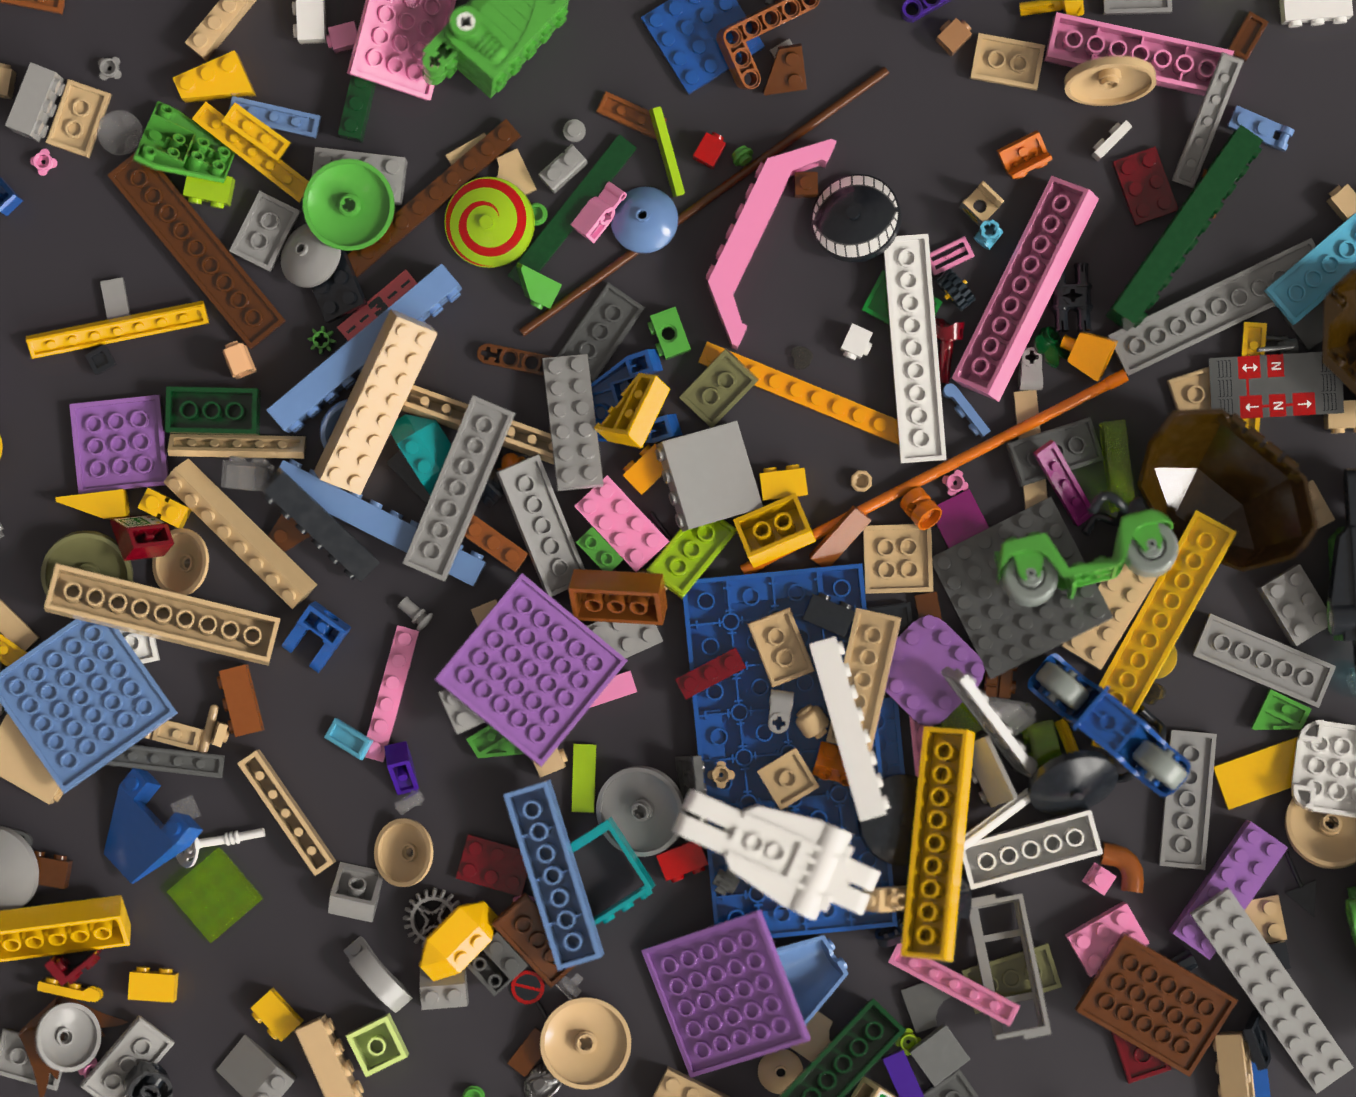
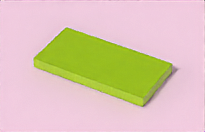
(691, 554)

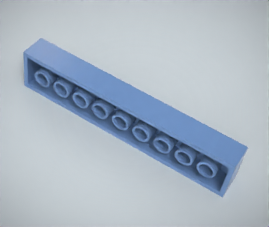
(346, 363)

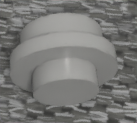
(574, 130)

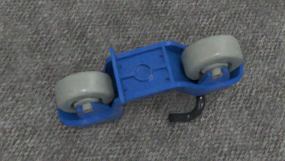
(1111, 725)

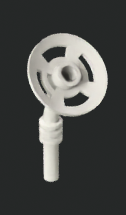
(227, 838)

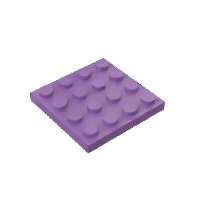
(119, 444)

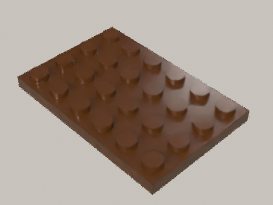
(1156, 1004)

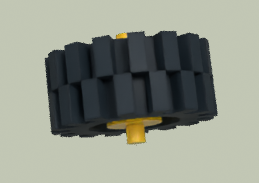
(955, 289)

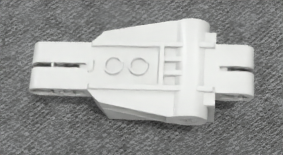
(781, 854)

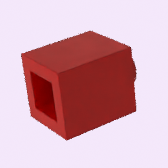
(710, 149)

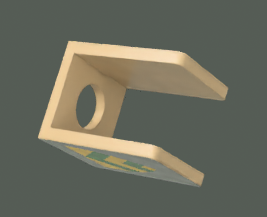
(986, 194)

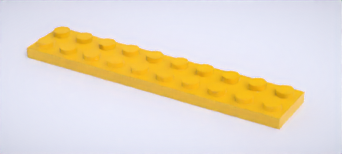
(1167, 611)

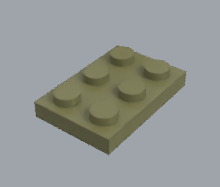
(719, 388)

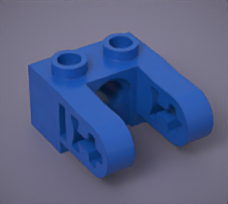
(323, 624)

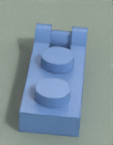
(1261, 127)
(964, 409)

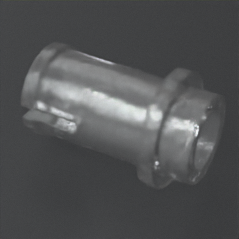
(410, 801)

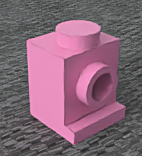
(1099, 878)

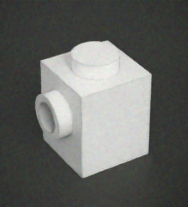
(856, 342)

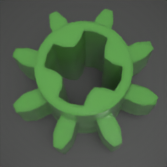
(326, 345)

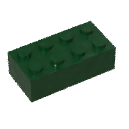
(212, 411)

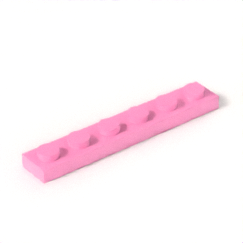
(391, 691)
(957, 986)

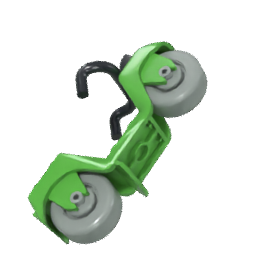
(1034, 567)

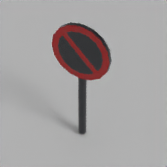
(528, 989)

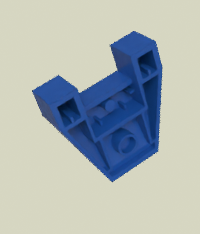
(611, 385)
(136, 837)

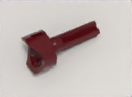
(947, 334)

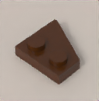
(787, 72)
(286, 535)

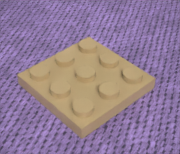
(897, 559)

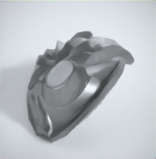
(541, 1083)

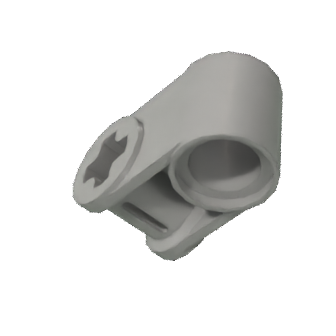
(1030, 375)
(780, 706)

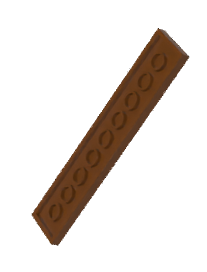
(198, 251)

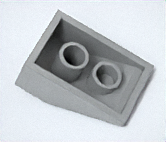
(255, 1071)

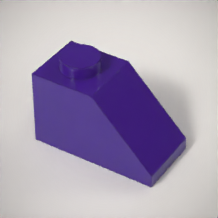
(401, 767)

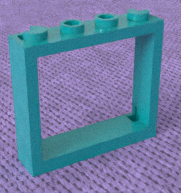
(642, 892)

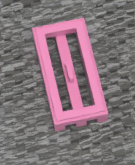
(966, 248)

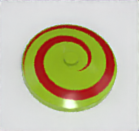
(489, 222)

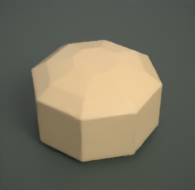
(861, 481)

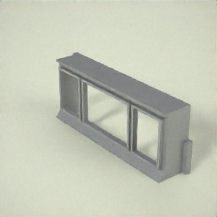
(1030, 959)

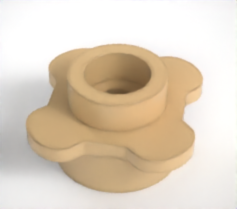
(727, 774)

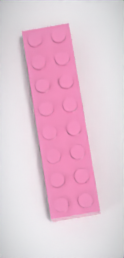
(1177, 62)

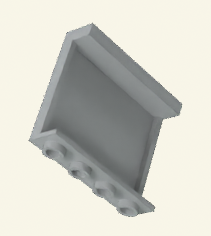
(708, 476)

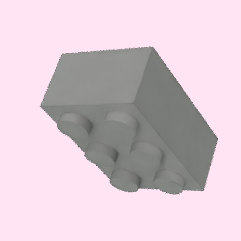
(35, 102)
(1295, 604)

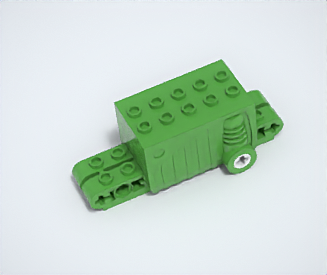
(491, 40)

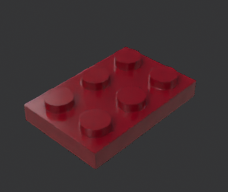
(1145, 186)
(492, 865)

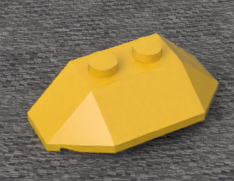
(457, 940)

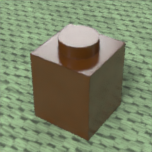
(805, 184)

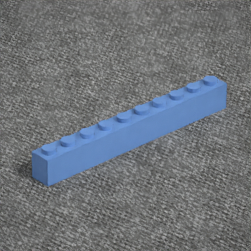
(375, 521)

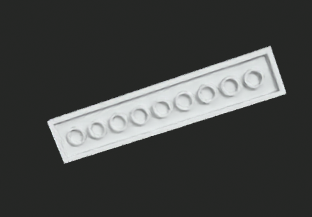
(914, 349)

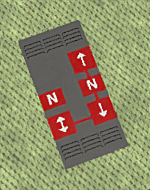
(1275, 385)

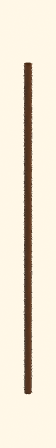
(708, 198)

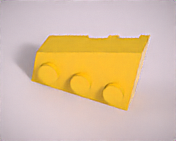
(636, 411)

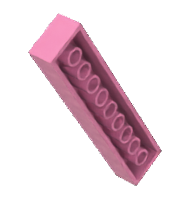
(1025, 288)

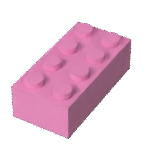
(622, 524)

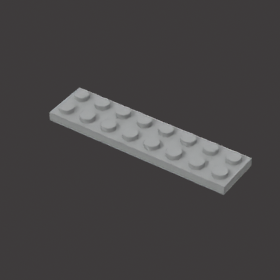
(459, 488)

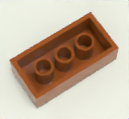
(618, 596)

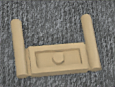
(185, 735)

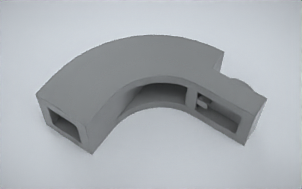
(376, 976)

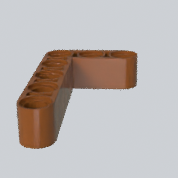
(759, 27)

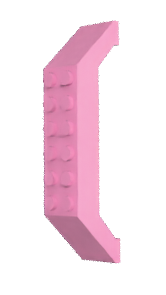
(750, 226)

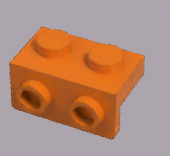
(1024, 155)
(830, 764)

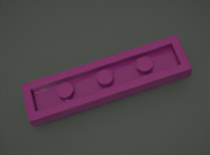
(1063, 482)

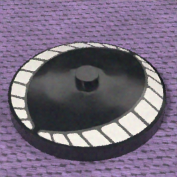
(856, 218)

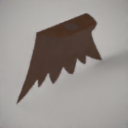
(27, 1037)

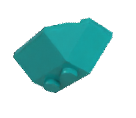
(423, 447)

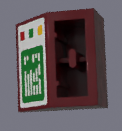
(142, 537)

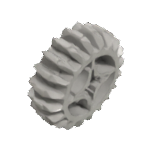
(421, 934)

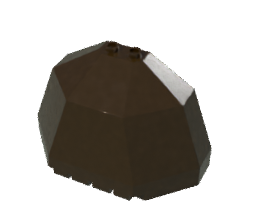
(1231, 475)

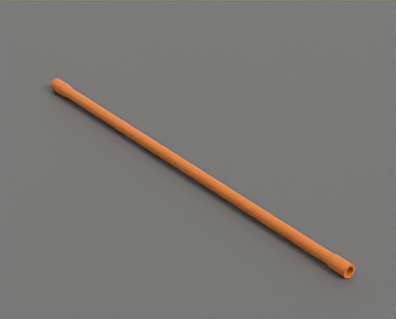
(1109, 383)

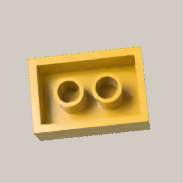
(774, 530)

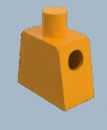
(1089, 353)

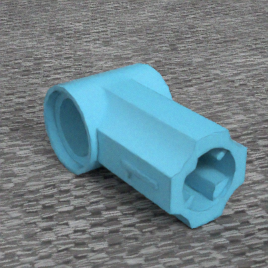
(988, 234)

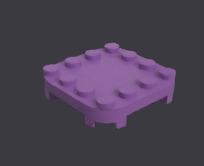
(916, 668)

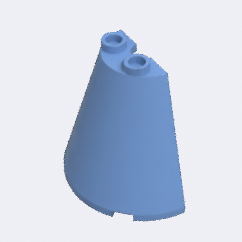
(812, 972)

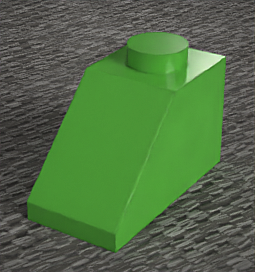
(537, 287)

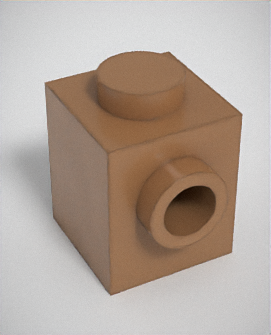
(953, 35)

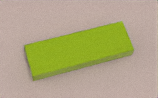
(584, 778)

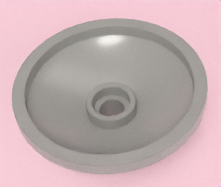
(312, 264)
(80, 1041)

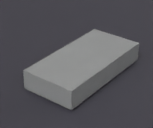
(115, 298)

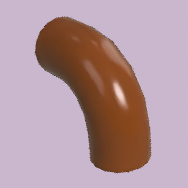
(1126, 863)

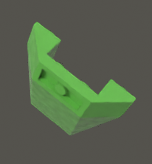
(182, 147)

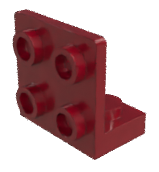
(60, 969)

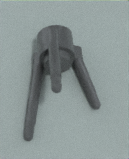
(1283, 346)

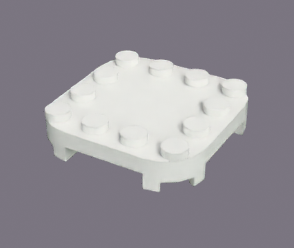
(1325, 768)

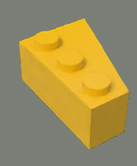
(215, 80)

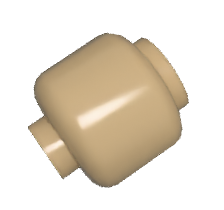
(812, 721)

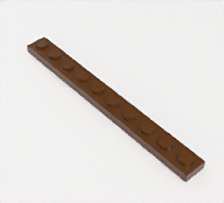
(437, 194)

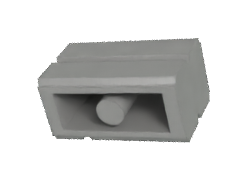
(563, 168)

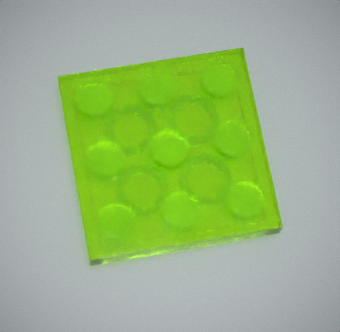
(215, 895)

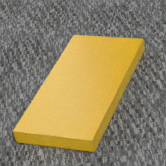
(1256, 774)

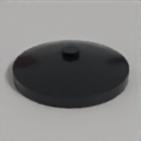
(1072, 782)
(891, 834)

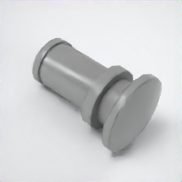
(415, 613)

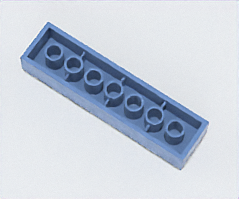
(554, 874)

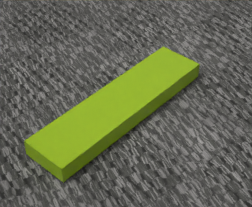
(666, 151)

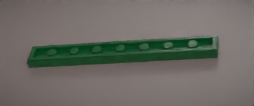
(591, 186)

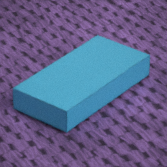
(348, 738)

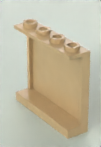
(22, 765)

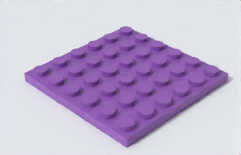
(531, 670)
(725, 994)

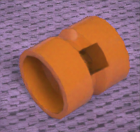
(921, 508)

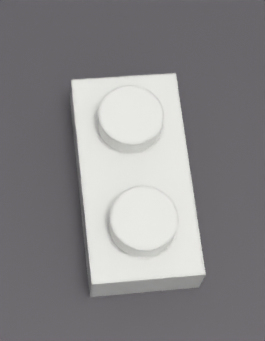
(1117, 132)

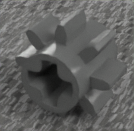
(725, 881)

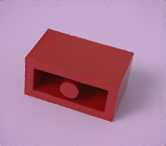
(682, 860)

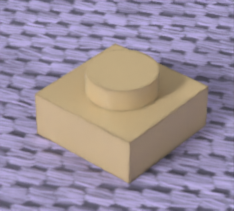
(220, 734)

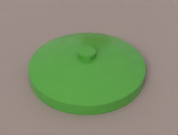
(348, 204)

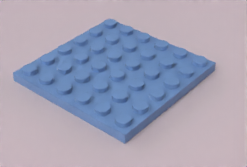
(82, 700)

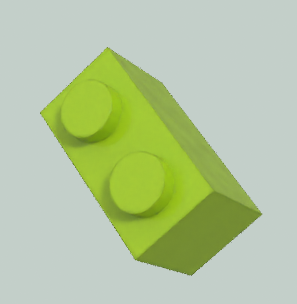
(209, 191)

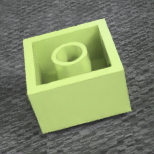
(377, 1045)

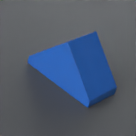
(8, 198)

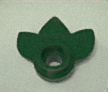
(1049, 345)

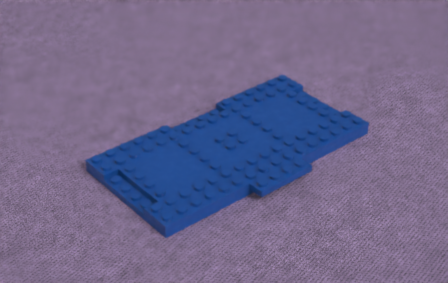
(735, 728)

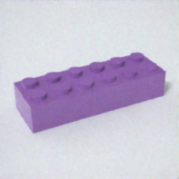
(1240, 868)

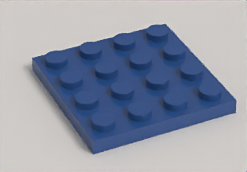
(688, 37)

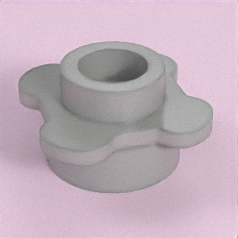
(108, 62)

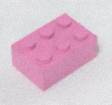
(1098, 936)

